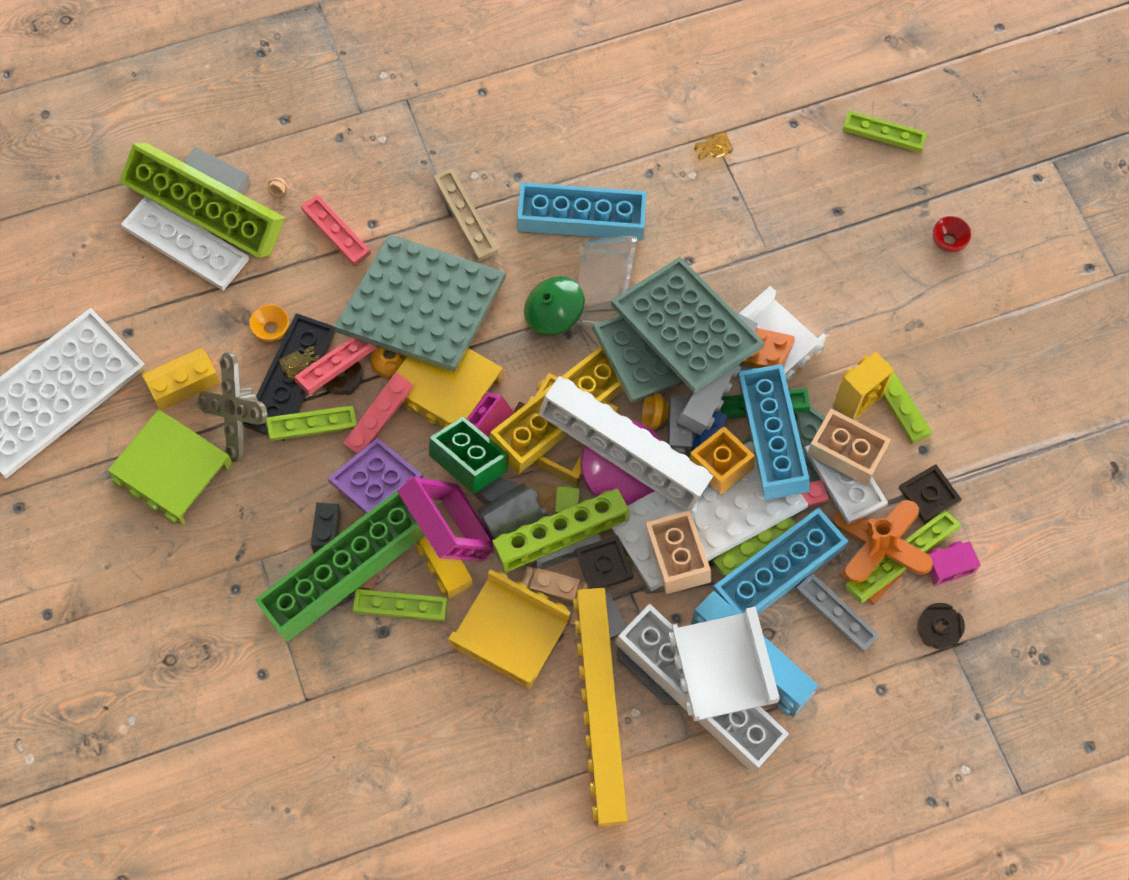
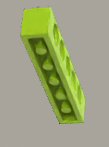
(555, 540)

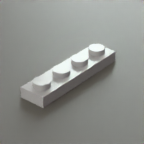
(837, 613)

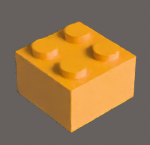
(724, 459)

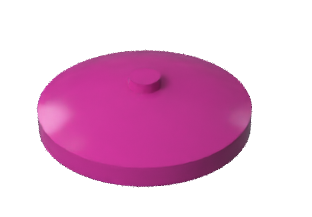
(603, 475)

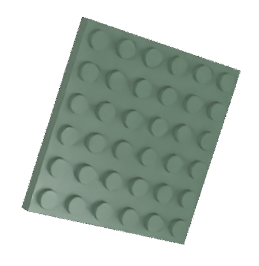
(420, 302)

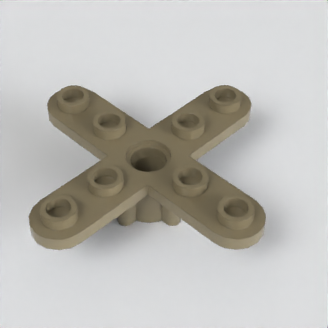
(234, 405)

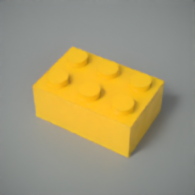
(863, 386)

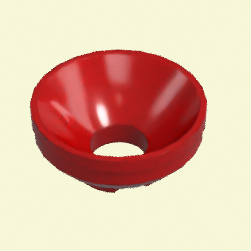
(953, 227)

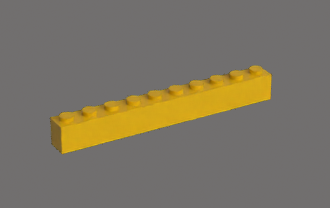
(601, 708)

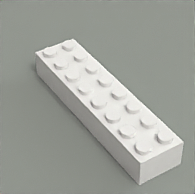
(624, 444)
(747, 734)

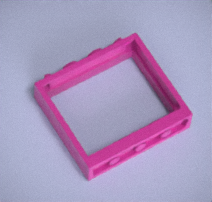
(417, 497)

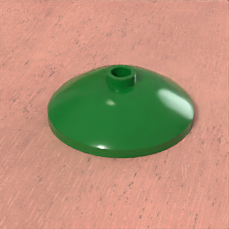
(559, 311)

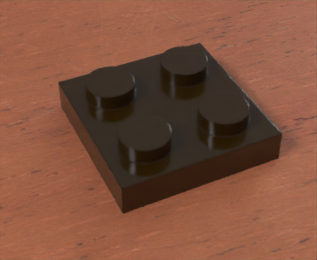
(930, 492)
(604, 563)

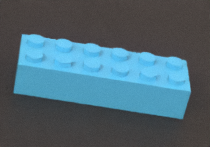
(581, 211)
(774, 432)
(782, 564)
(792, 683)

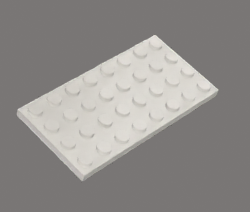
(60, 387)
(719, 520)

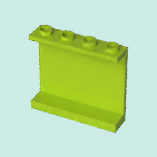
(167, 466)

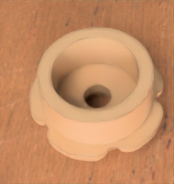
(277, 187)

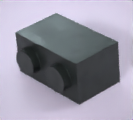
(325, 524)

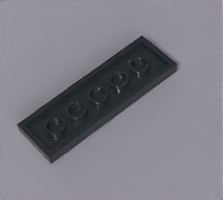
(277, 391)

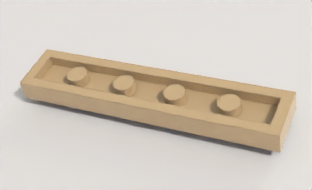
(465, 214)

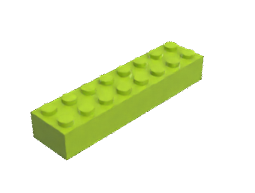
(202, 199)

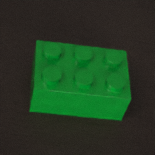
(468, 455)

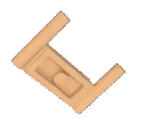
(553, 585)

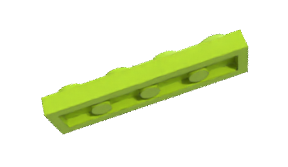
(884, 131)
(905, 411)
(310, 423)
(741, 553)
(400, 605)

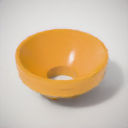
(267, 315)
(385, 367)
(654, 411)

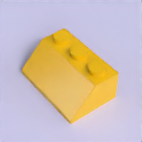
(181, 378)

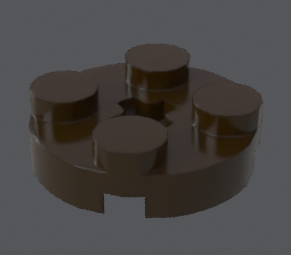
(347, 383)
(931, 635)

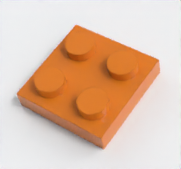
(775, 350)

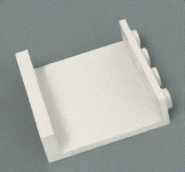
(775, 318)
(724, 665)

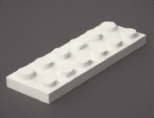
(185, 242)

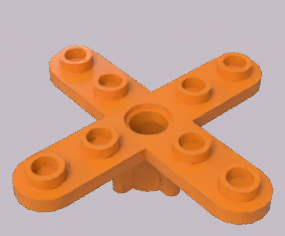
(883, 539)

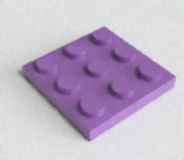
(372, 475)

